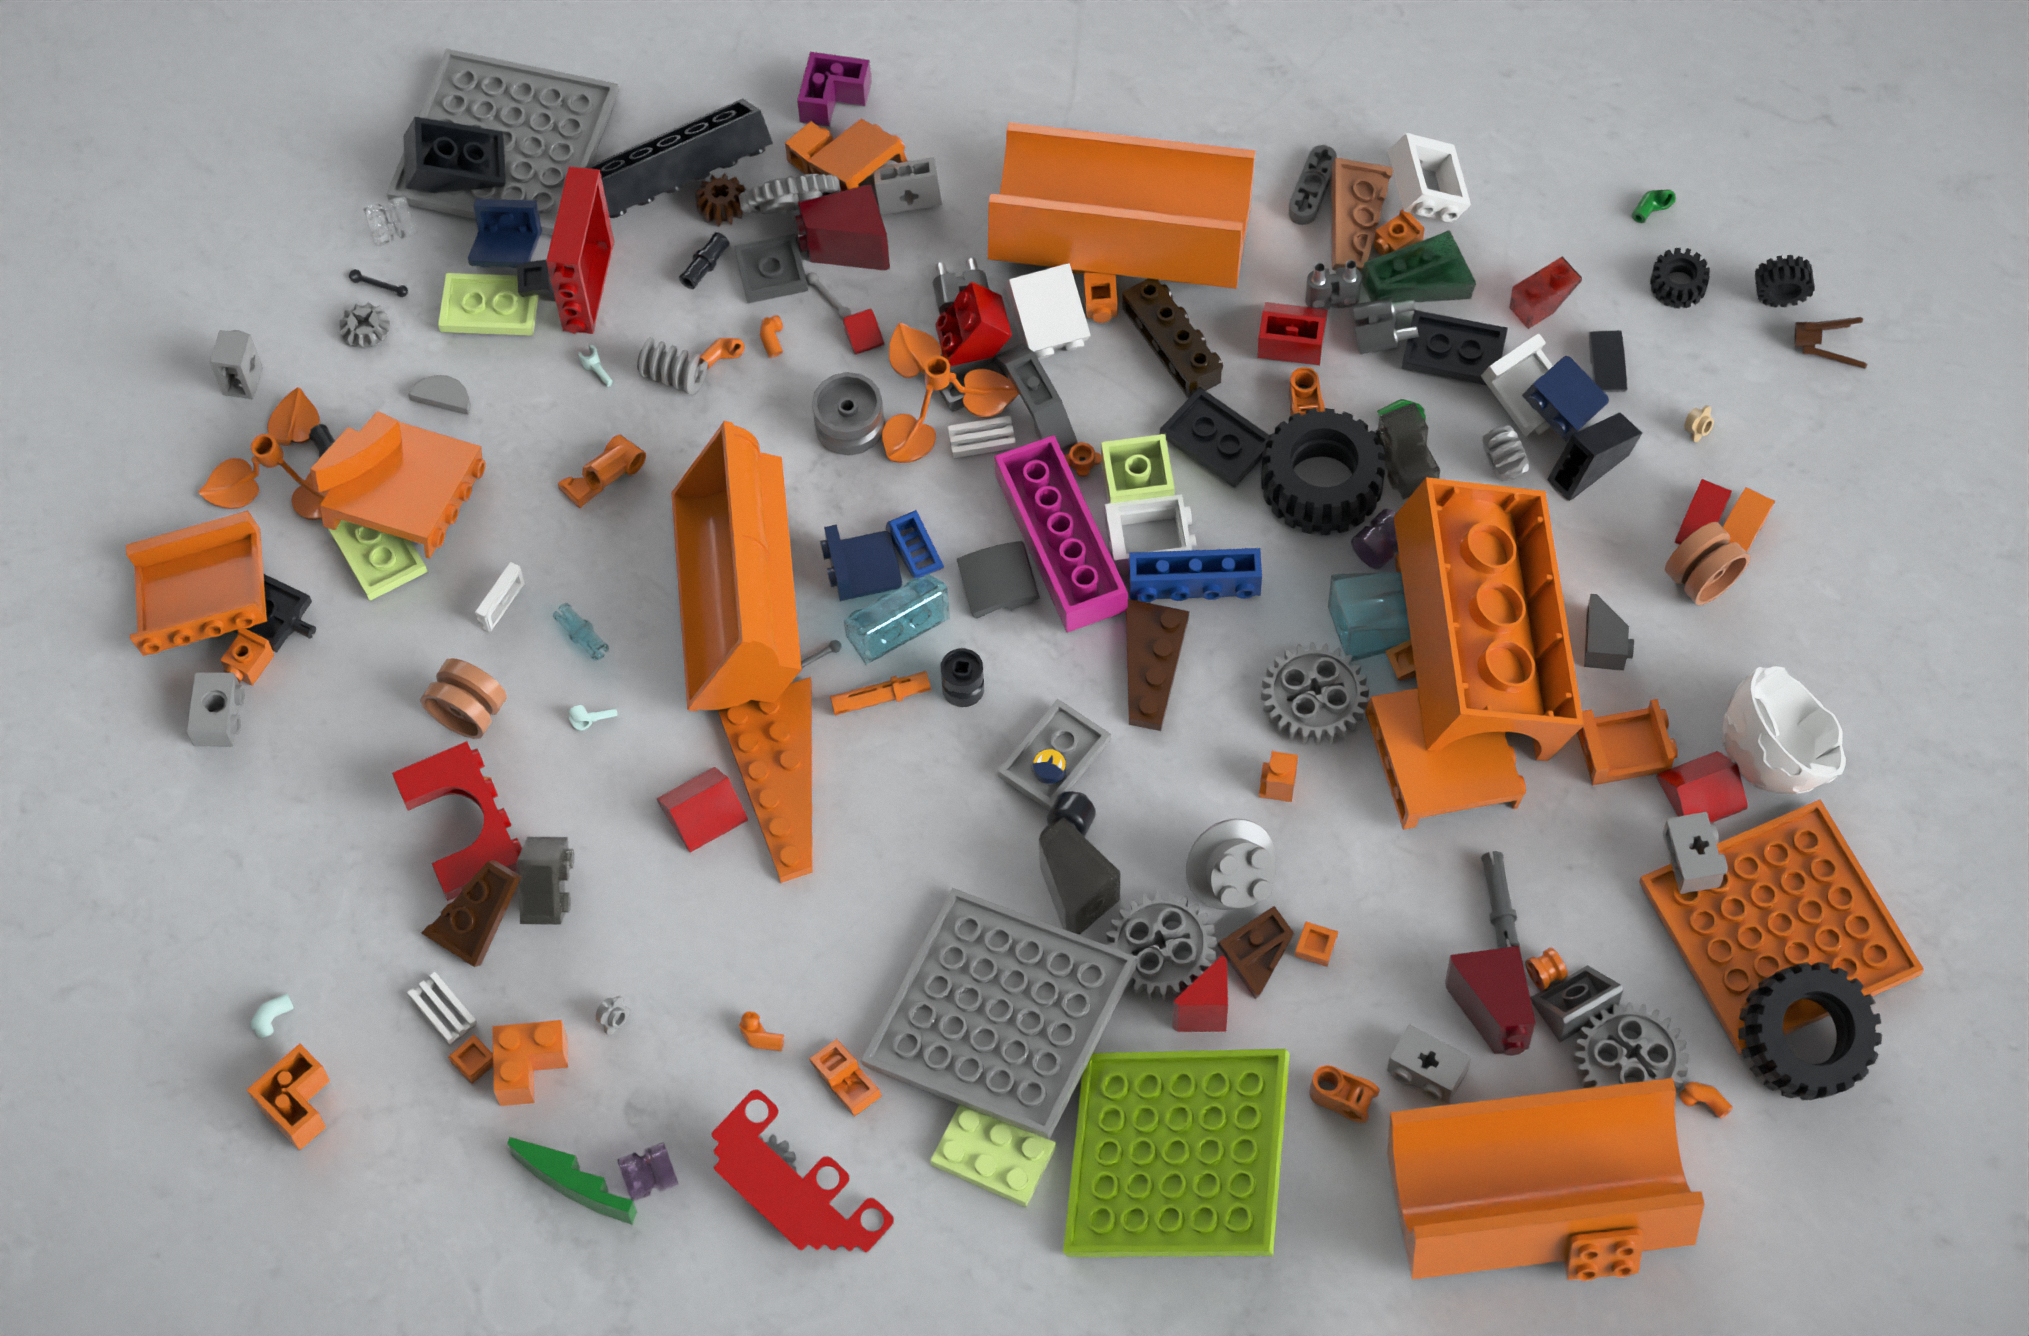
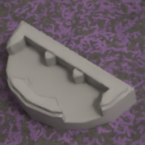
(442, 393)

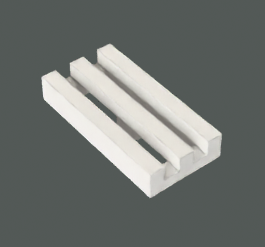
(980, 432)
(500, 597)
(426, 988)

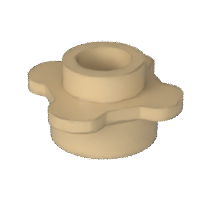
(1699, 422)

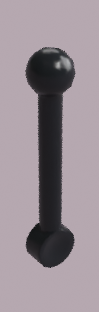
(356, 276)

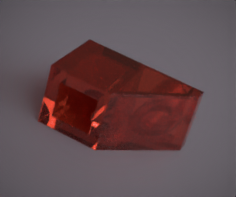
(1543, 292)

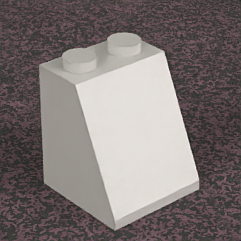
(1047, 310)

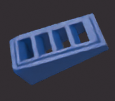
(907, 521)

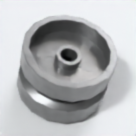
(848, 413)

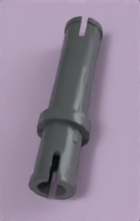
(1502, 913)

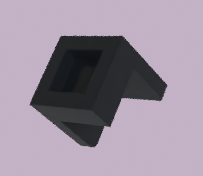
(534, 279)

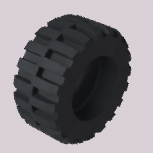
(1325, 436)
(1853, 1024)

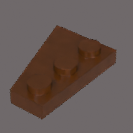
(474, 916)

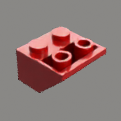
(973, 326)
(1292, 333)

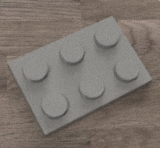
(1061, 730)

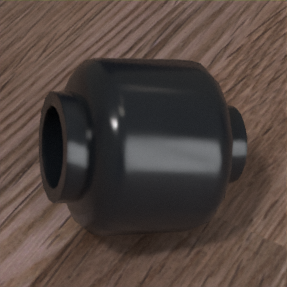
(1075, 809)

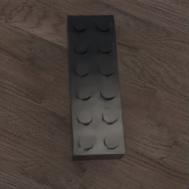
(682, 156)

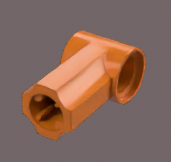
(618, 458)

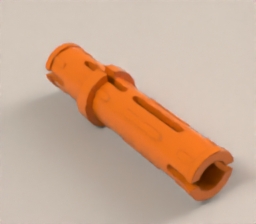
(879, 693)

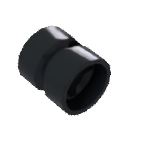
(962, 677)

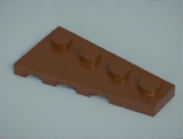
(1153, 653)

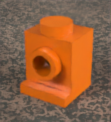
(805, 145)
(1398, 233)
(1100, 296)
(247, 656)
(1279, 776)

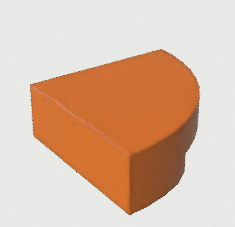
(577, 490)

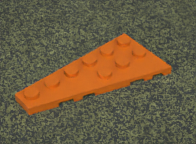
(776, 766)

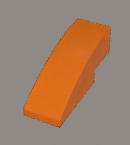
(356, 452)

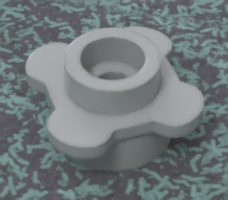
(612, 1014)

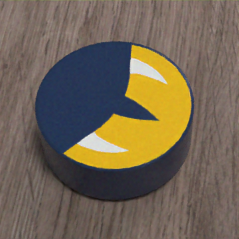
(1049, 766)

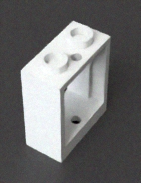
(1408, 158)
(1146, 511)

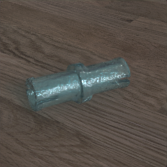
(581, 631)

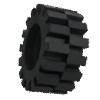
(1682, 263)
(1784, 281)

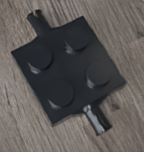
(283, 613)

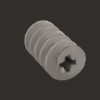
(671, 369)

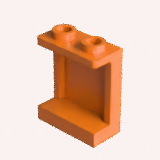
(857, 154)
(1627, 744)

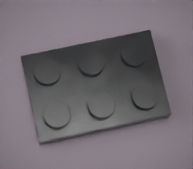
(1453, 347)
(1216, 437)

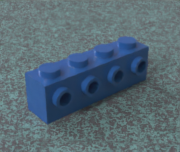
(1195, 574)

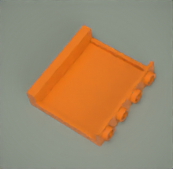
(411, 490)
(198, 583)
(1431, 783)

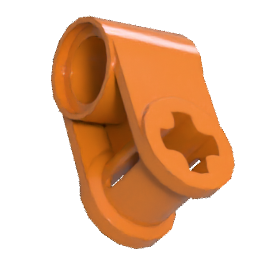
(1308, 398)
(1345, 1094)

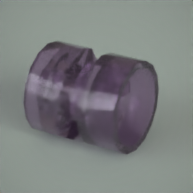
(1377, 542)
(647, 1171)

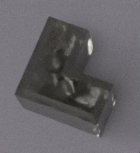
(1407, 457)
(543, 869)

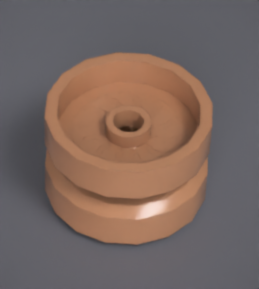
(1707, 563)
(463, 698)

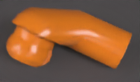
(768, 335)
(722, 349)
(757, 1036)
(1705, 1093)

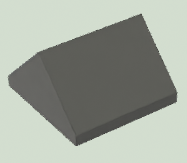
(1575, 999)

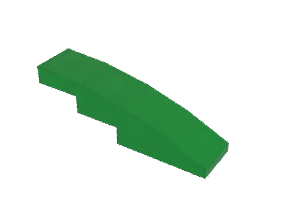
(562, 1173)

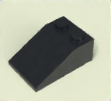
(452, 156)

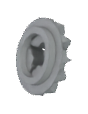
(364, 336)

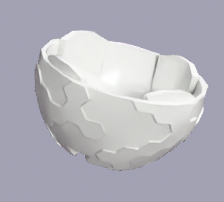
(1781, 734)

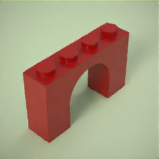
(459, 773)

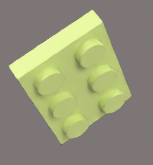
(486, 305)
(377, 558)
(993, 1155)

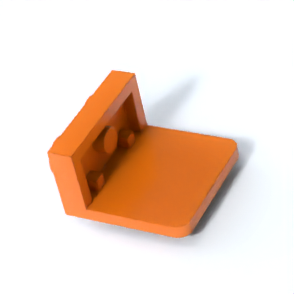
(1604, 1254)

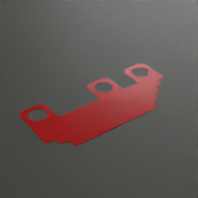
(780, 1194)

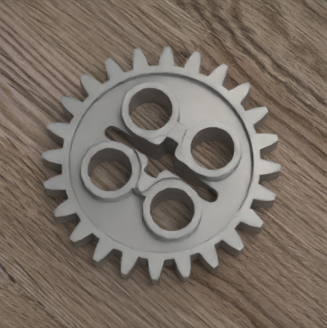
(785, 193)
(1305, 669)
(1151, 919)
(1652, 1039)

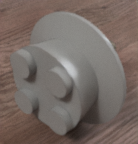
(1231, 865)

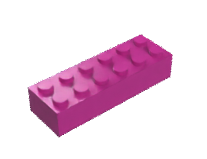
(1061, 533)

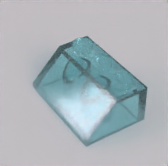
(898, 617)

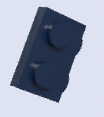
(505, 232)
(1566, 397)
(861, 563)

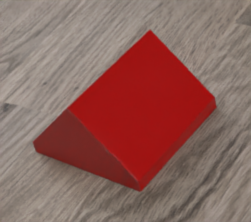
(1705, 785)
(703, 808)
(1205, 1002)

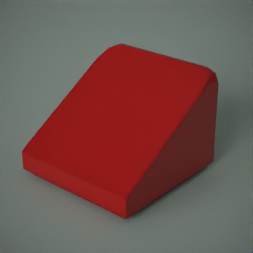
(863, 331)

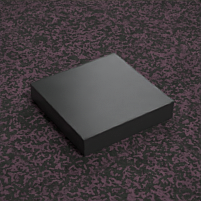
(771, 268)

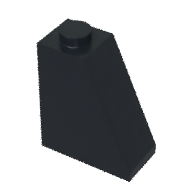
(1593, 454)

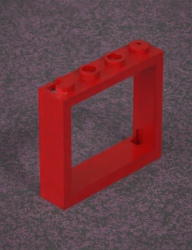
(585, 243)

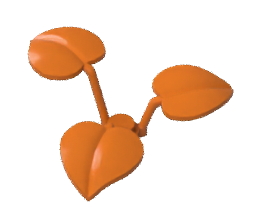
(917, 351)
(233, 480)

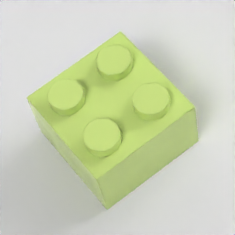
(1137, 468)

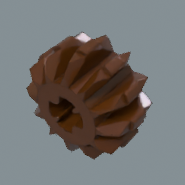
(720, 199)

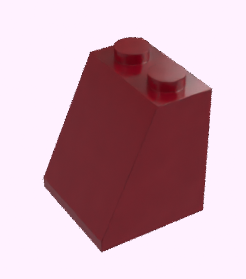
(844, 230)
(1494, 996)

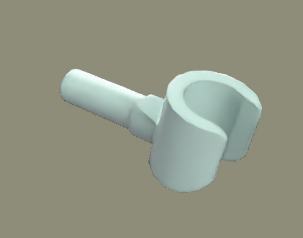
(593, 363)
(582, 720)

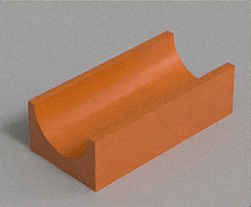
(1122, 205)
(1487, 614)
(1531, 1171)

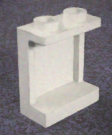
(1513, 376)

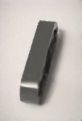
(1316, 196)

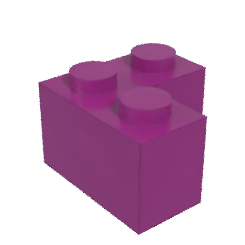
(829, 81)

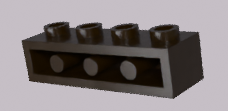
(1172, 336)

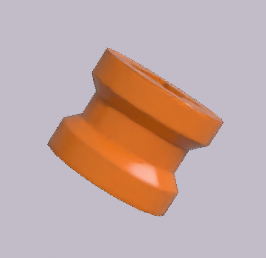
(1546, 968)

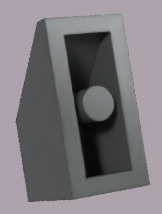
(1606, 637)

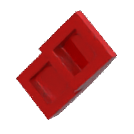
(1705, 508)

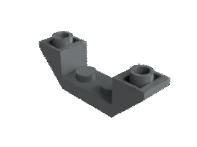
(1038, 394)

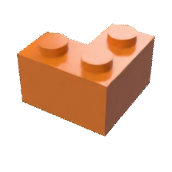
(520, 1052)
(285, 1092)

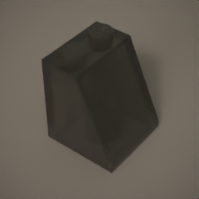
(1077, 876)

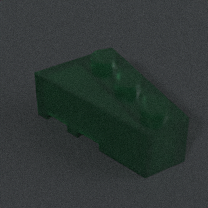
(1420, 272)

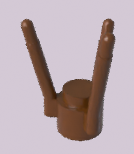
(1810, 333)

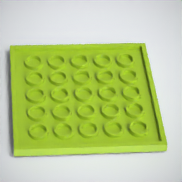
(1177, 1154)

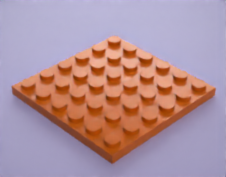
(1785, 902)

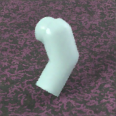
(266, 1013)

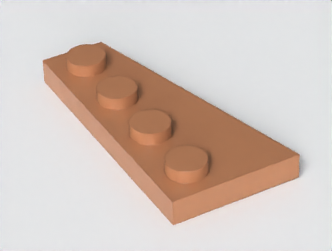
(1356, 209)

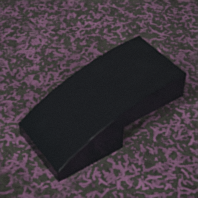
(1608, 360)

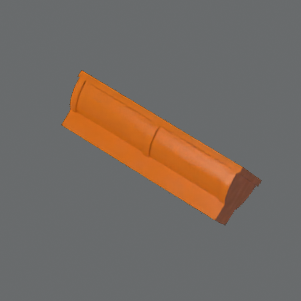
(735, 574)

